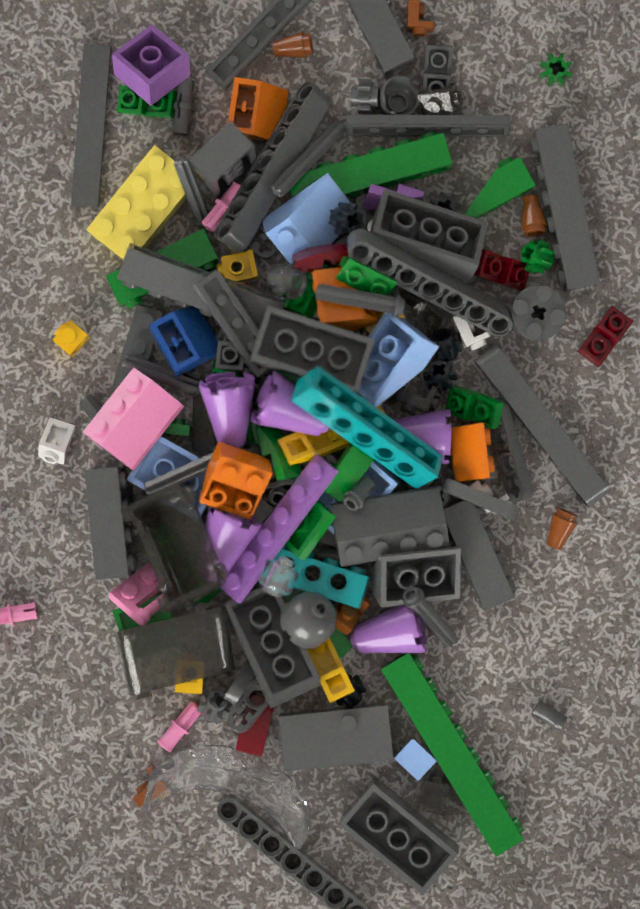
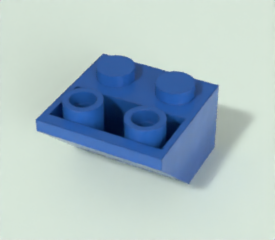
(184, 339)

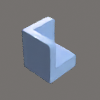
(415, 759)

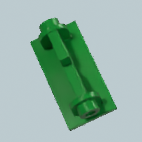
(364, 278)

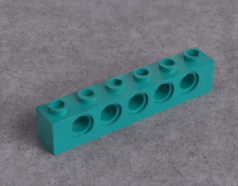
(367, 427)
(352, 594)

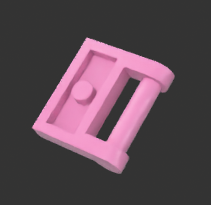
(135, 592)

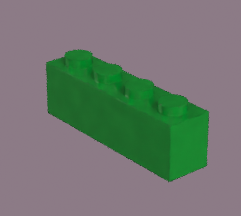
(193, 250)

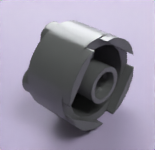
(552, 318)

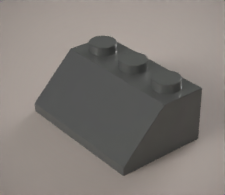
(431, 570)

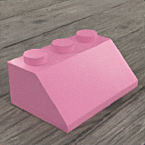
(133, 419)

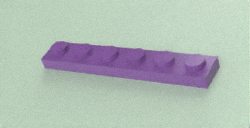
(279, 527)

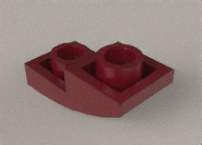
(313, 257)
(502, 270)
(605, 336)
(255, 739)

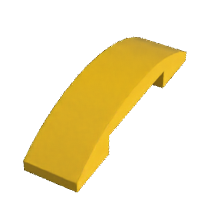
(302, 447)
(330, 670)

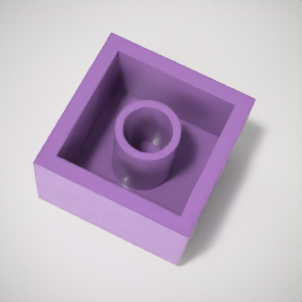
(151, 64)

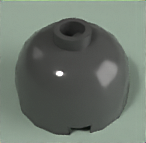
(309, 619)

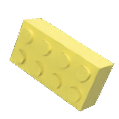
(140, 205)

